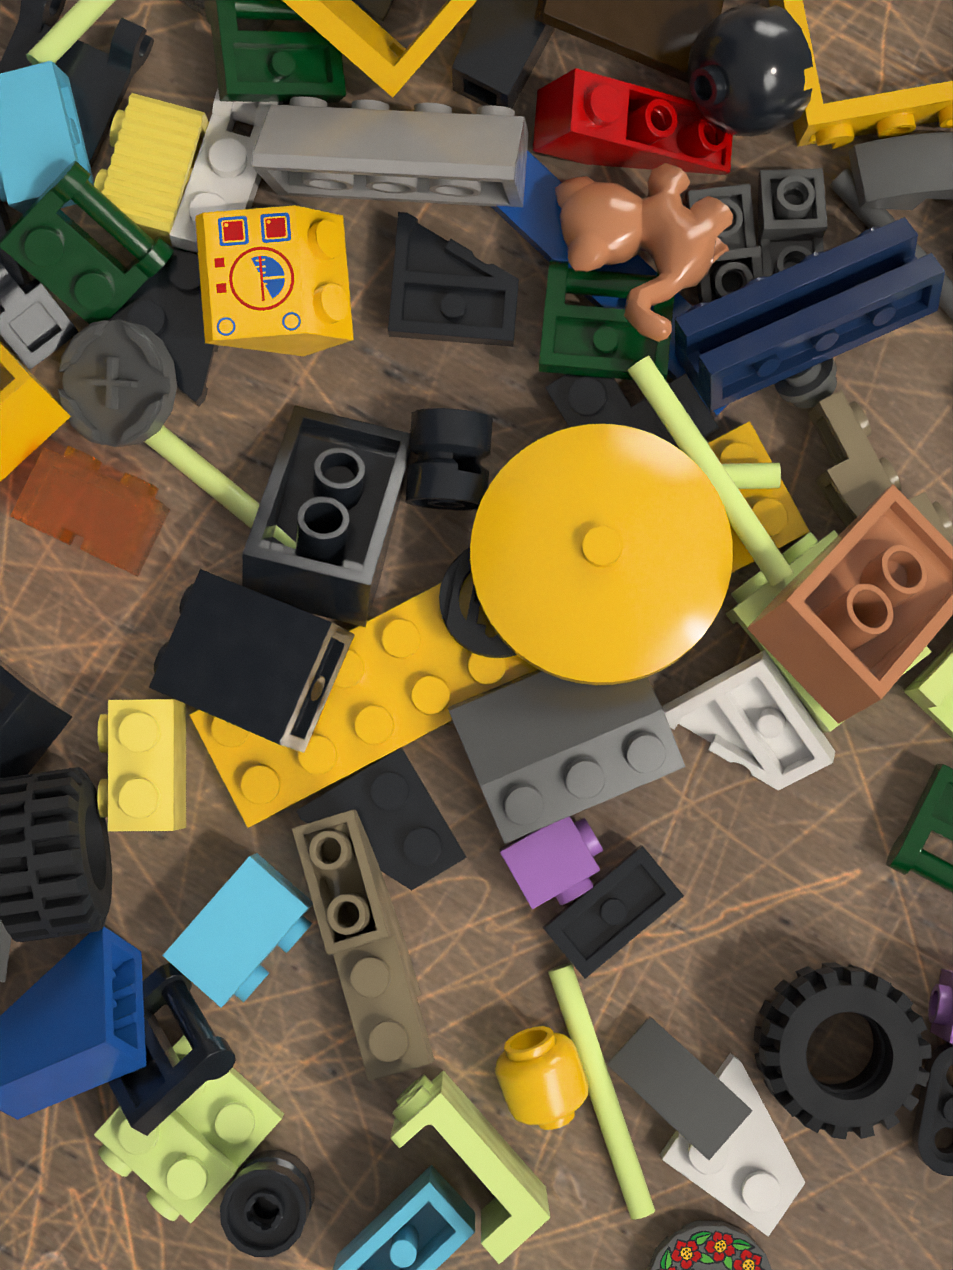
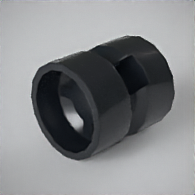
(449, 458)
(267, 1203)

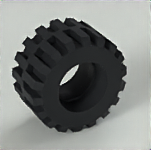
(53, 856)
(885, 1080)

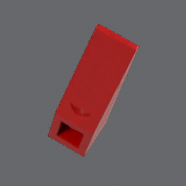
(625, 126)

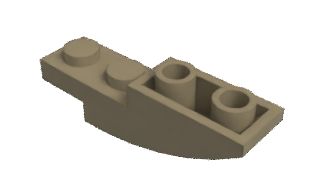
(858, 472)
(366, 944)

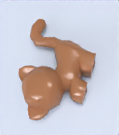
(612, 225)

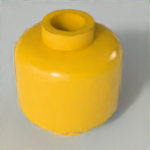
(541, 1077)

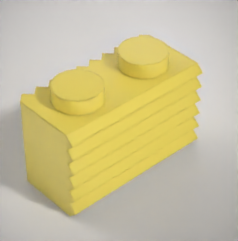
(152, 161)

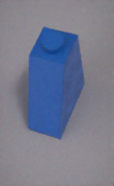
(74, 1026)

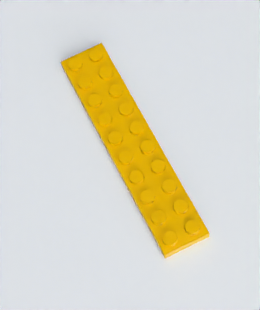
(409, 672)

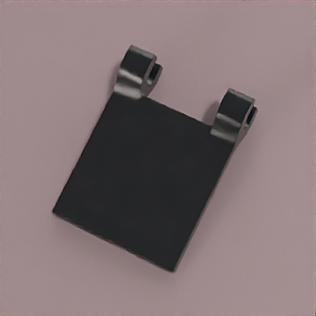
(94, 76)

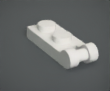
(222, 170)

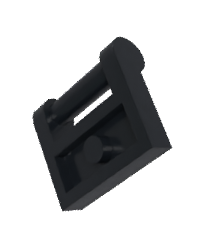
(165, 1081)

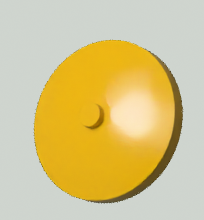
(601, 554)

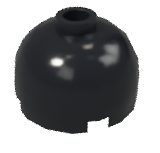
(750, 70)

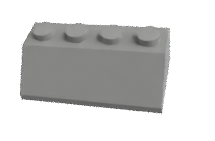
(394, 153)

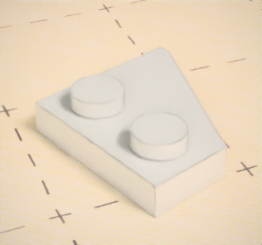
(754, 722)
(752, 1168)

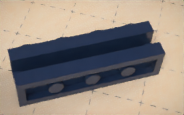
(807, 313)

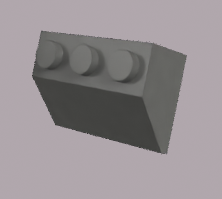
(562, 746)

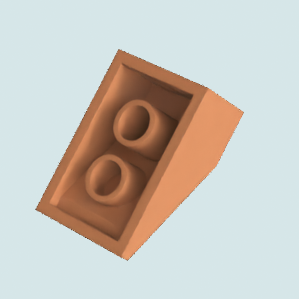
(862, 607)

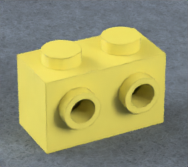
(144, 765)

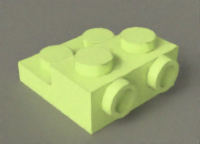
(195, 1146)

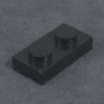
(613, 911)

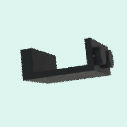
(251, 660)

